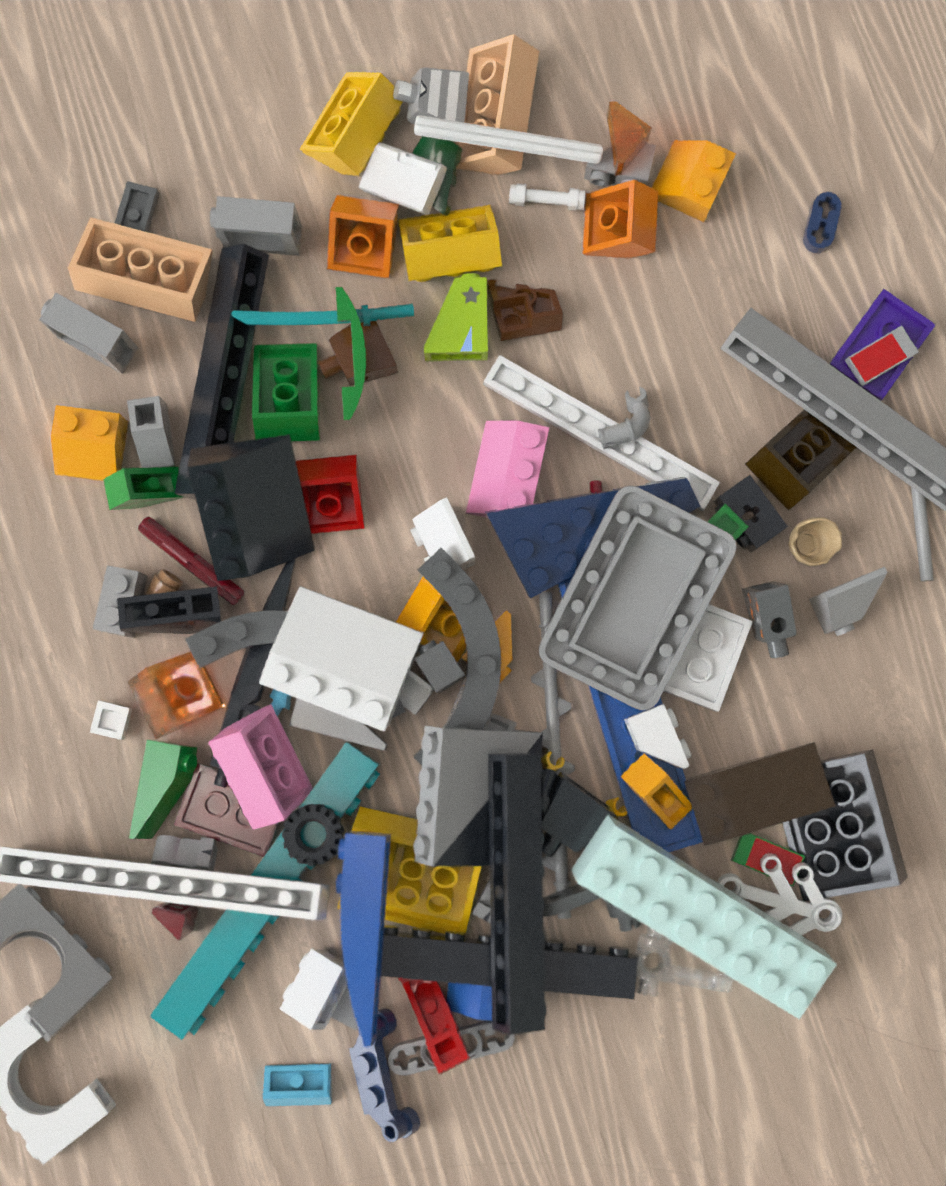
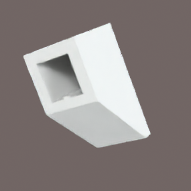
(655, 736)

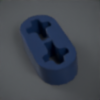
(828, 224)

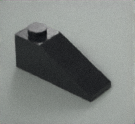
(170, 611)

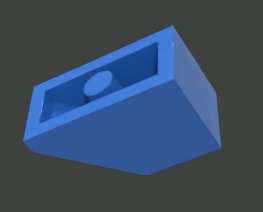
(470, 1000)

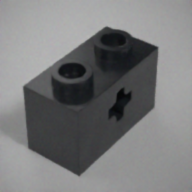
(766, 521)

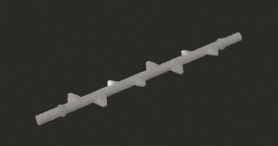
(555, 708)

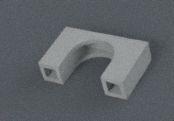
(81, 974)

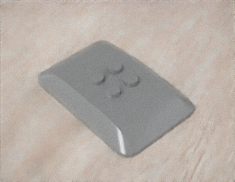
(636, 597)

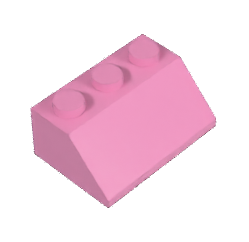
(507, 466)
(261, 767)

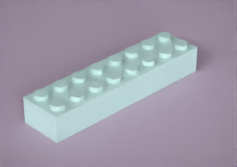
(702, 916)

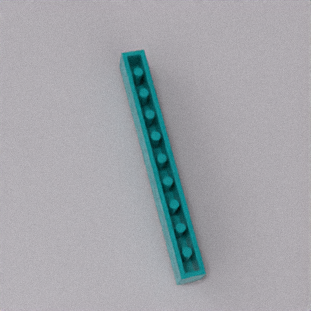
(237, 930)

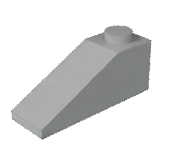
(332, 724)

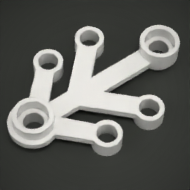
(786, 902)

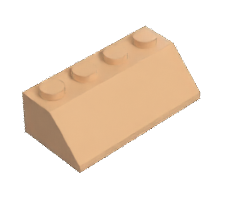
(498, 97)
(141, 269)

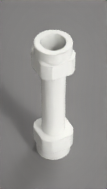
(574, 198)

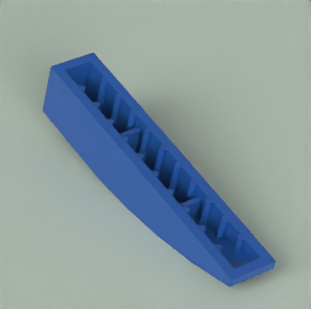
(363, 922)

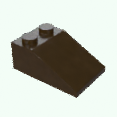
(799, 458)

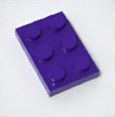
(880, 319)

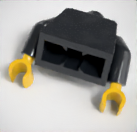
(569, 810)

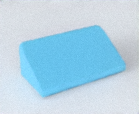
(297, 1085)

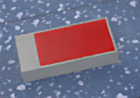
(881, 356)

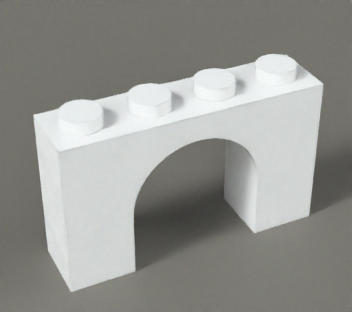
(43, 1127)

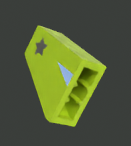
(462, 323)

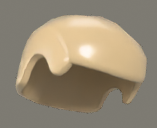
(815, 541)

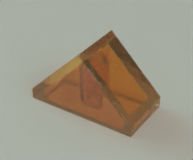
(627, 136)

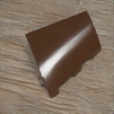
(524, 310)

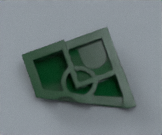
(444, 153)

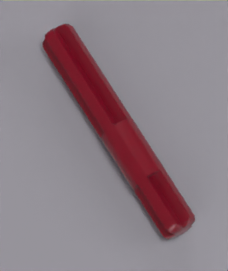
(189, 559)

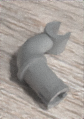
(631, 428)

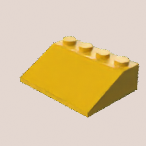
(418, 892)

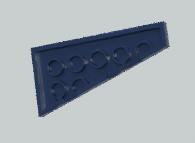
(552, 536)

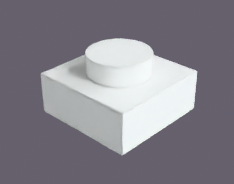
(111, 720)

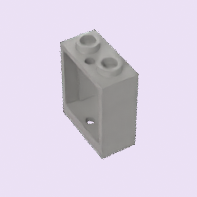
(258, 223)
(88, 332)

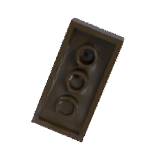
(759, 793)

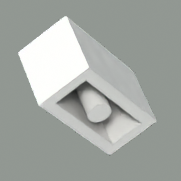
(315, 989)

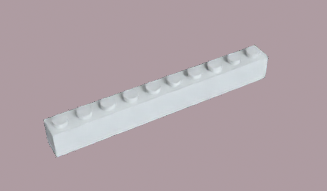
(164, 883)

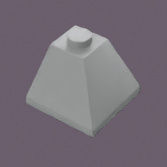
(847, 603)

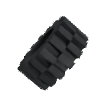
(293, 840)

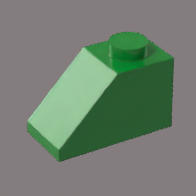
(141, 487)

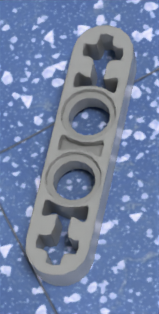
(473, 1029)

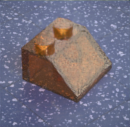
(175, 694)

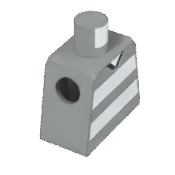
(434, 94)

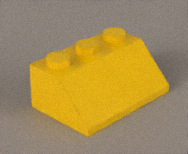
(353, 122)
(451, 243)

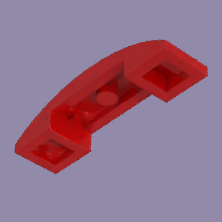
(437, 1023)

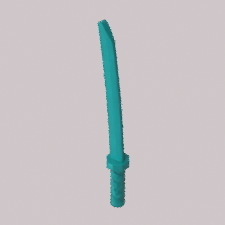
(322, 317)

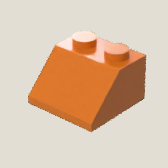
(621, 221)
(362, 236)

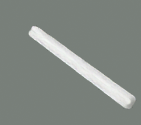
(508, 139)

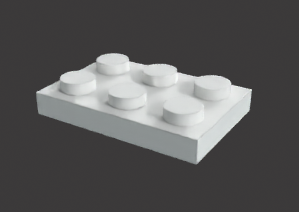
(710, 658)

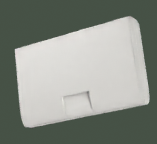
(403, 178)

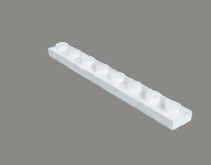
(583, 424)

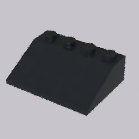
(250, 505)
(854, 841)

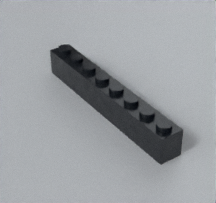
(224, 355)
(516, 892)
(468, 961)

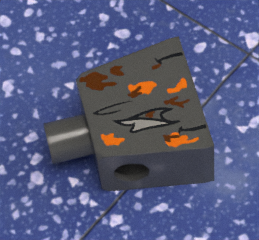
(769, 603)

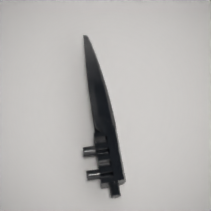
(246, 688)

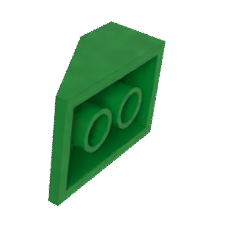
(286, 391)

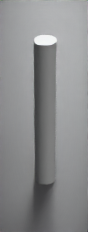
(922, 536)

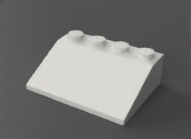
(341, 658)

